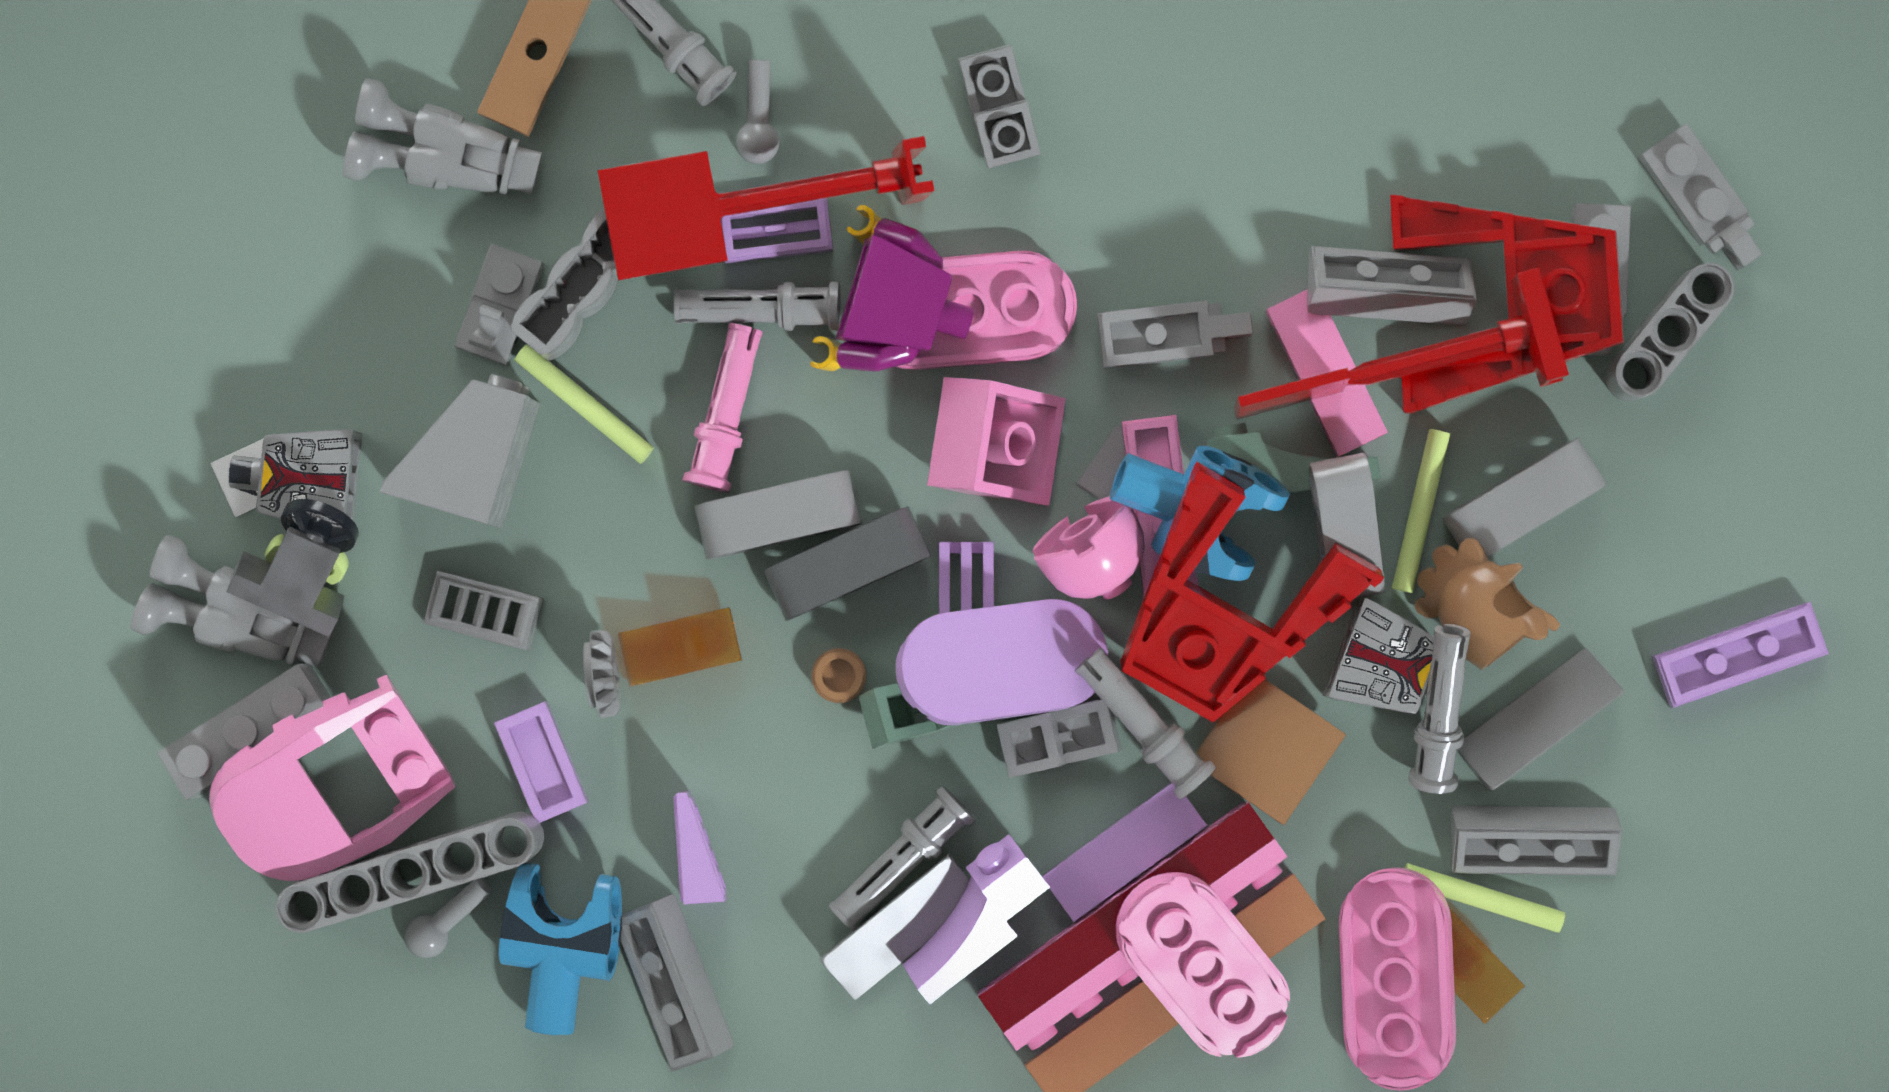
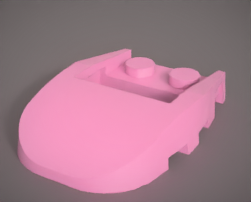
(280, 817)

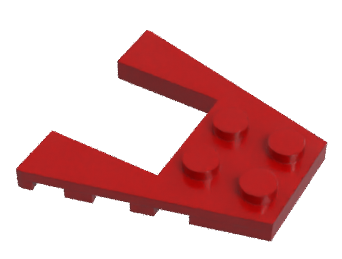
(1576, 268)
(1203, 646)

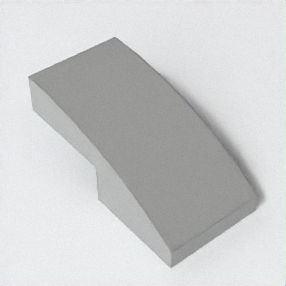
(1058, 738)

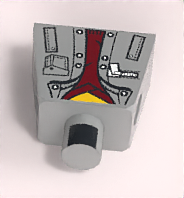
(302, 466)
(1381, 661)

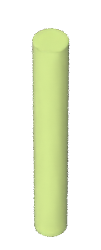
(584, 404)
(1420, 511)
(1494, 900)

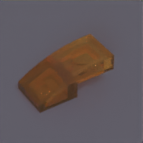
(679, 646)

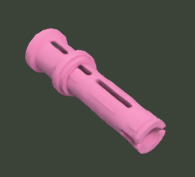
(719, 433)

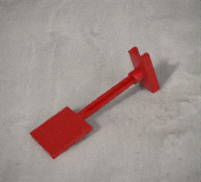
(670, 216)
(1530, 330)

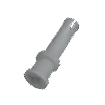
(682, 50)
(784, 306)
(1439, 731)
(1161, 742)
(920, 840)

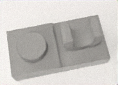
(500, 290)

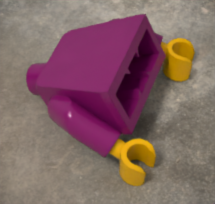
(893, 300)

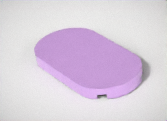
(998, 661)

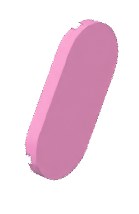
(1019, 306)
(1202, 965)
(1397, 978)

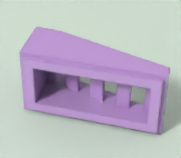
(697, 866)

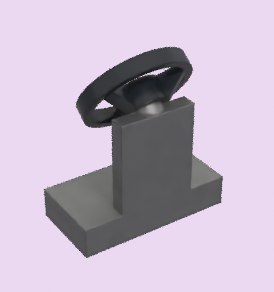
(297, 574)

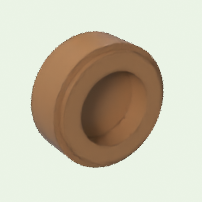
(839, 675)

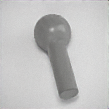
(758, 139)
(428, 934)

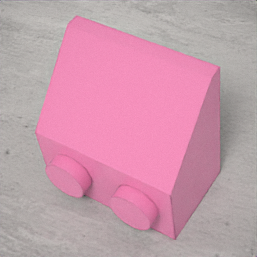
(996, 440)

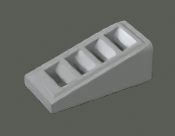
(526, 620)

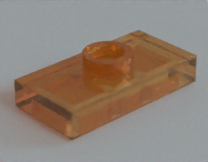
(1479, 974)

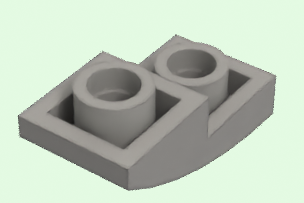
(999, 106)

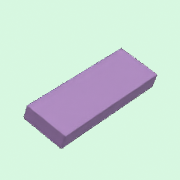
(1740, 654)
(1123, 851)

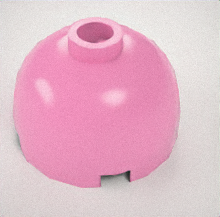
(1094, 552)

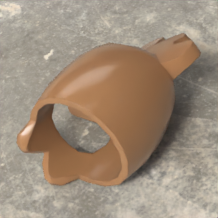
(1483, 599)

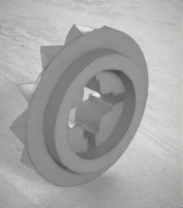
(602, 673)

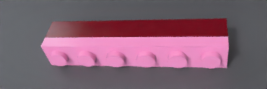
(1085, 955)

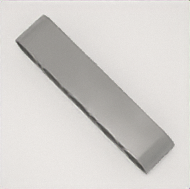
(386, 883)

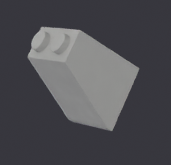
(470, 453)

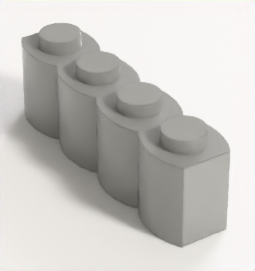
(574, 291)

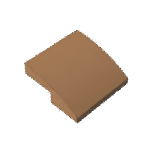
(1270, 749)

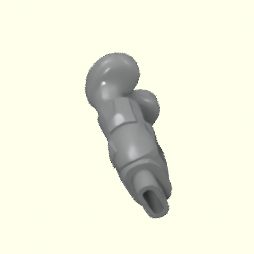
(445, 148)
(226, 620)

